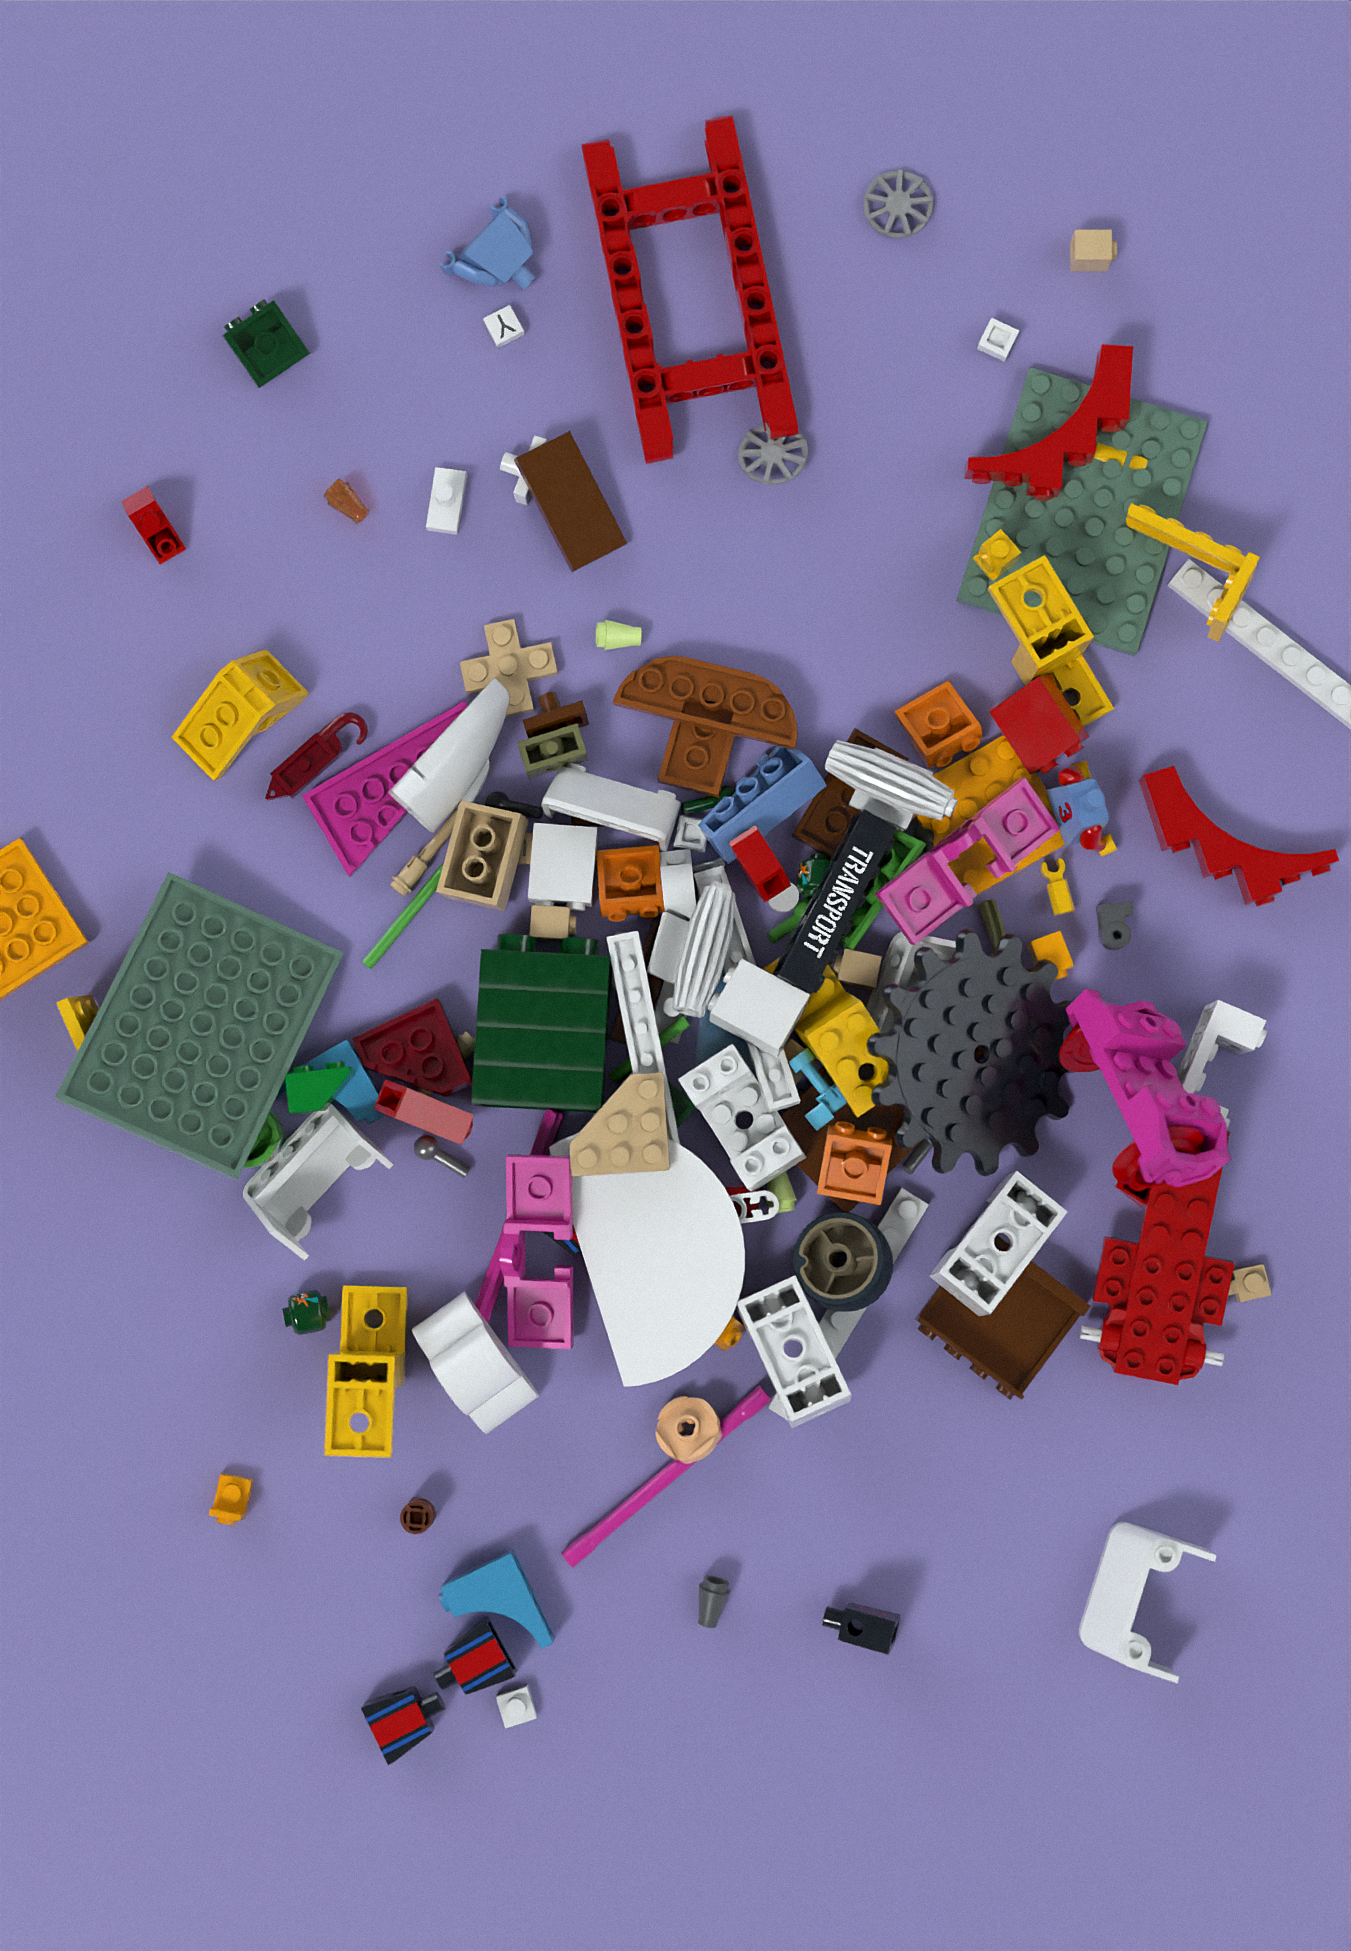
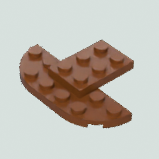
(708, 712)

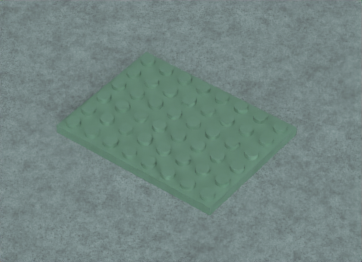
(1084, 530)
(200, 1026)

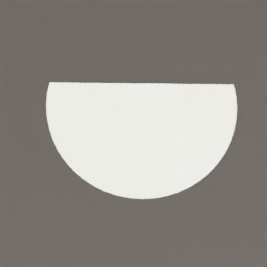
(660, 1260)

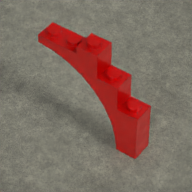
(1075, 441)
(1257, 870)

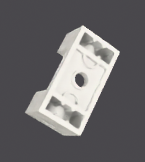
(1223, 1027)
(723, 1090)
(976, 1268)
(804, 1384)

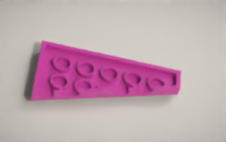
(356, 803)

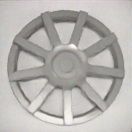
(898, 203)
(771, 455)

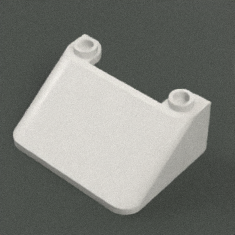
(612, 804)

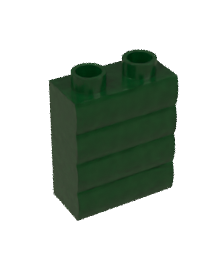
(542, 1026)

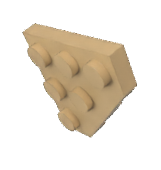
(625, 1132)

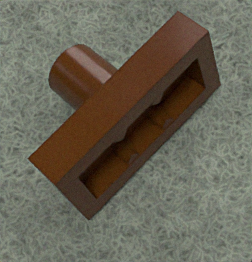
(555, 716)

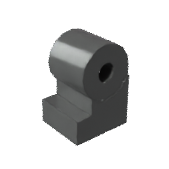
(1111, 924)

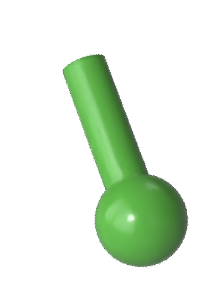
(788, 924)

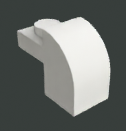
(678, 883)

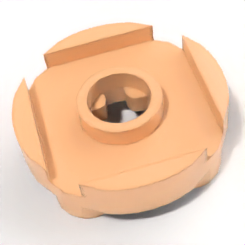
(705, 1435)

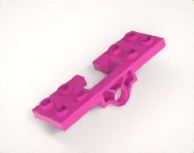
(929, 890)
(537, 1201)

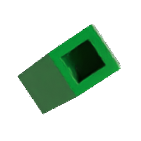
(316, 1089)

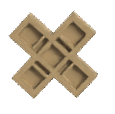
(509, 665)

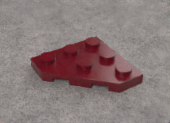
(417, 1050)

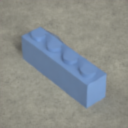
(763, 799)

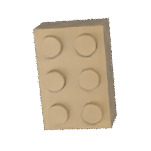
(482, 856)

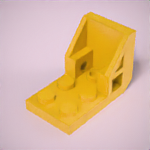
(236, 705)

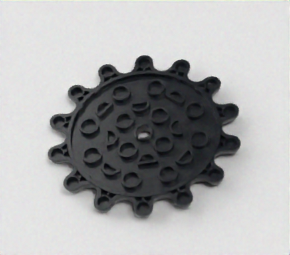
(932, 1047)

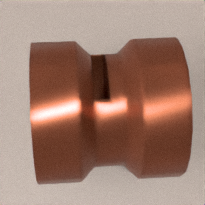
(421, 1511)

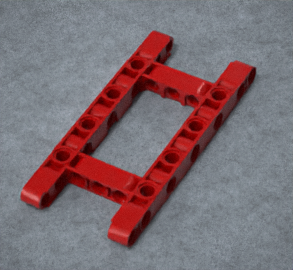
(675, 202)

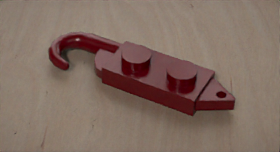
(312, 758)

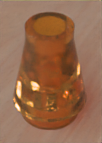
(346, 501)

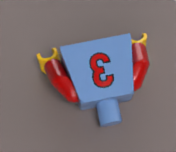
(1081, 810)

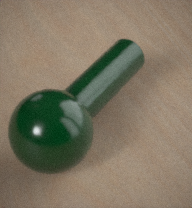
(706, 802)

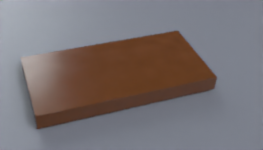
(570, 501)
(830, 810)

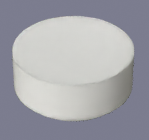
(785, 900)

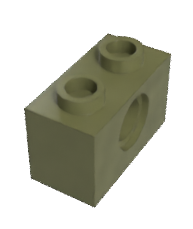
(552, 750)

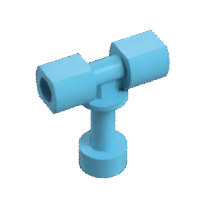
(830, 1096)

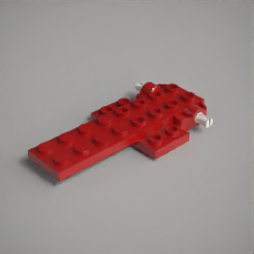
(1163, 1288)

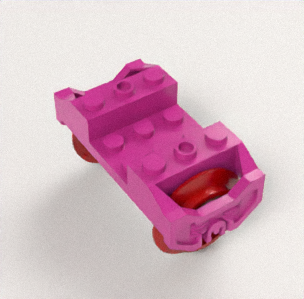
(1167, 1123)

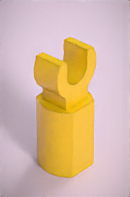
(1107, 453)
(1058, 888)

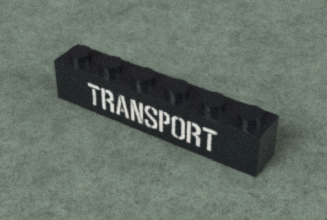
(835, 901)

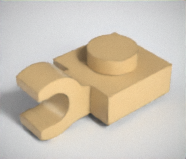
(1249, 1283)

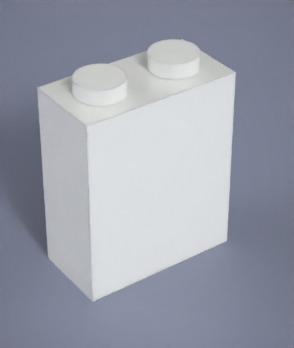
(563, 865)
(757, 1007)

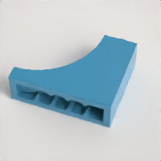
(359, 1093)
(498, 1588)

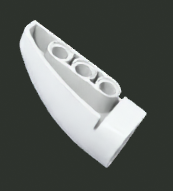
(454, 760)

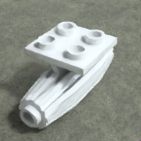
(889, 784)
(696, 950)

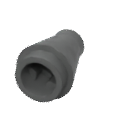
(712, 1599)

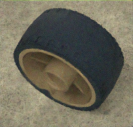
(863, 1275)

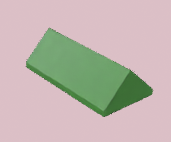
(902, 855)

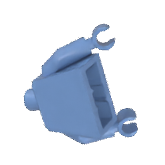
(496, 251)

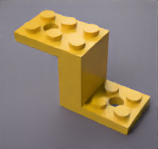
(1050, 636)
(837, 1033)
(366, 1372)

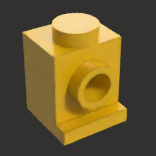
(997, 555)

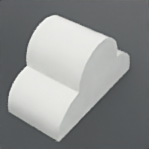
(473, 1364)

